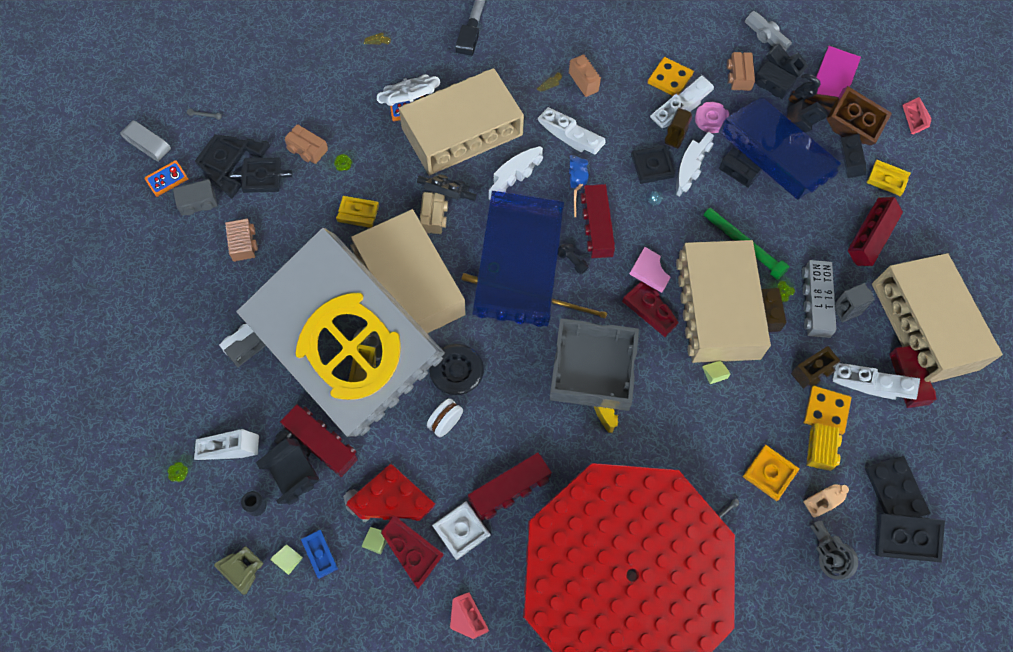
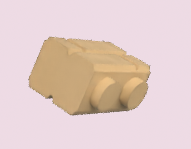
(432, 212)

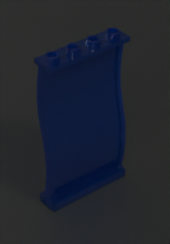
(519, 259)

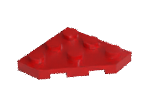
(390, 495)

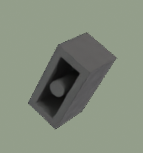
(195, 197)
(853, 302)

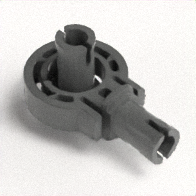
(833, 554)

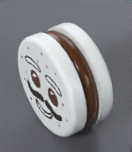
(444, 417)

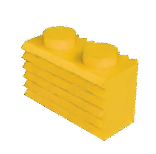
(823, 447)

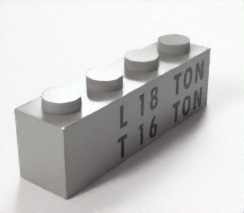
(819, 299)

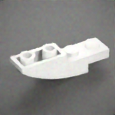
(687, 100)
(572, 134)
(691, 163)
(516, 168)
(875, 383)

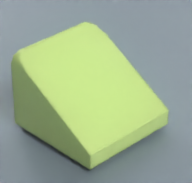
(716, 372)
(374, 541)
(286, 559)

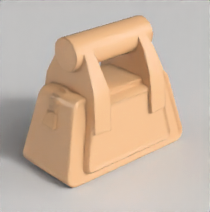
(826, 499)

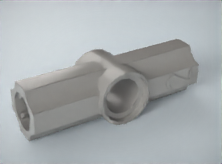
(767, 30)

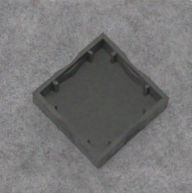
(594, 364)

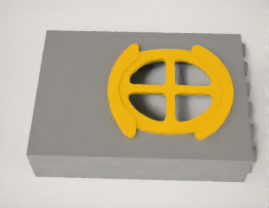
(305, 298)

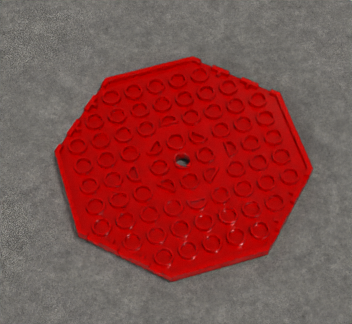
(620, 522)

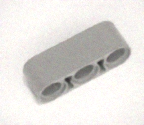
(145, 140)

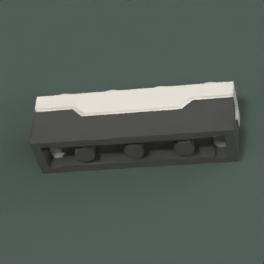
(242, 345)

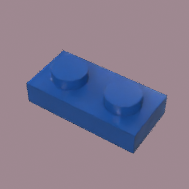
(319, 554)

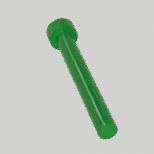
(777, 268)

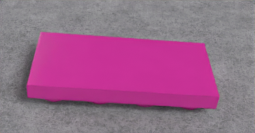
(836, 71)

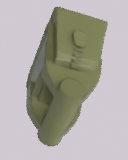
(237, 572)

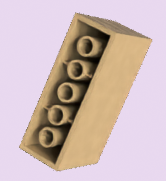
(461, 121)
(410, 270)
(722, 301)
(937, 315)

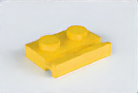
(888, 177)
(357, 211)

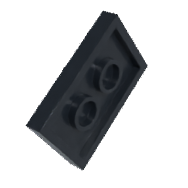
(897, 488)
(910, 537)

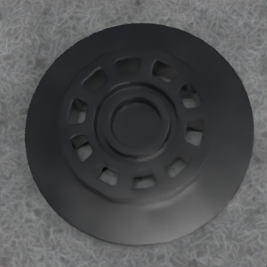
(457, 370)

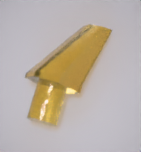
(377, 39)
(550, 82)

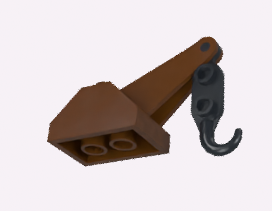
(848, 113)

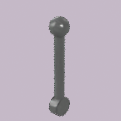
(190, 112)
(734, 503)

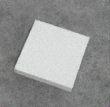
(461, 530)

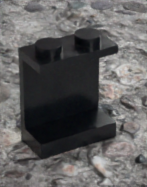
(290, 470)

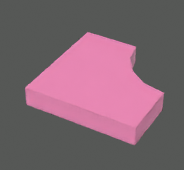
(649, 270)

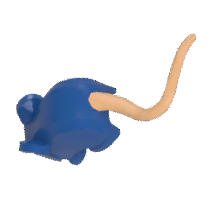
(579, 175)

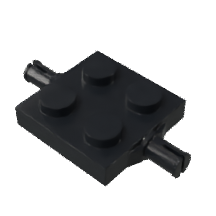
(261, 175)
(442, 185)

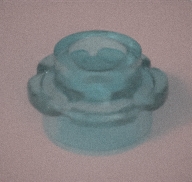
(655, 198)

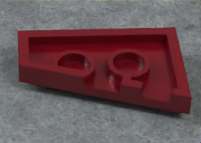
(648, 306)
(411, 550)

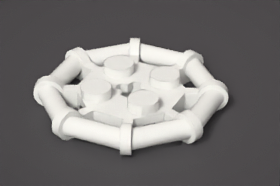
(408, 90)

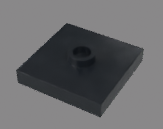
(653, 164)

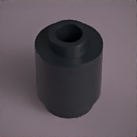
(250, 499)

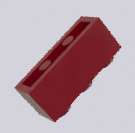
(906, 364)

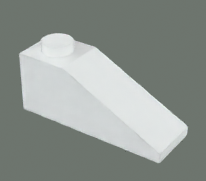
(227, 445)

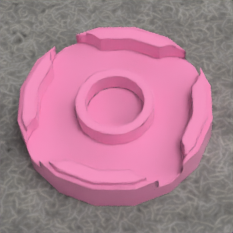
(711, 116)

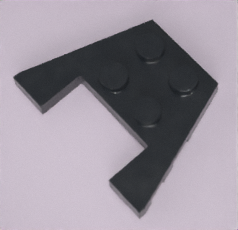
(222, 155)

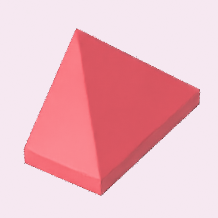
(917, 115)
(466, 617)

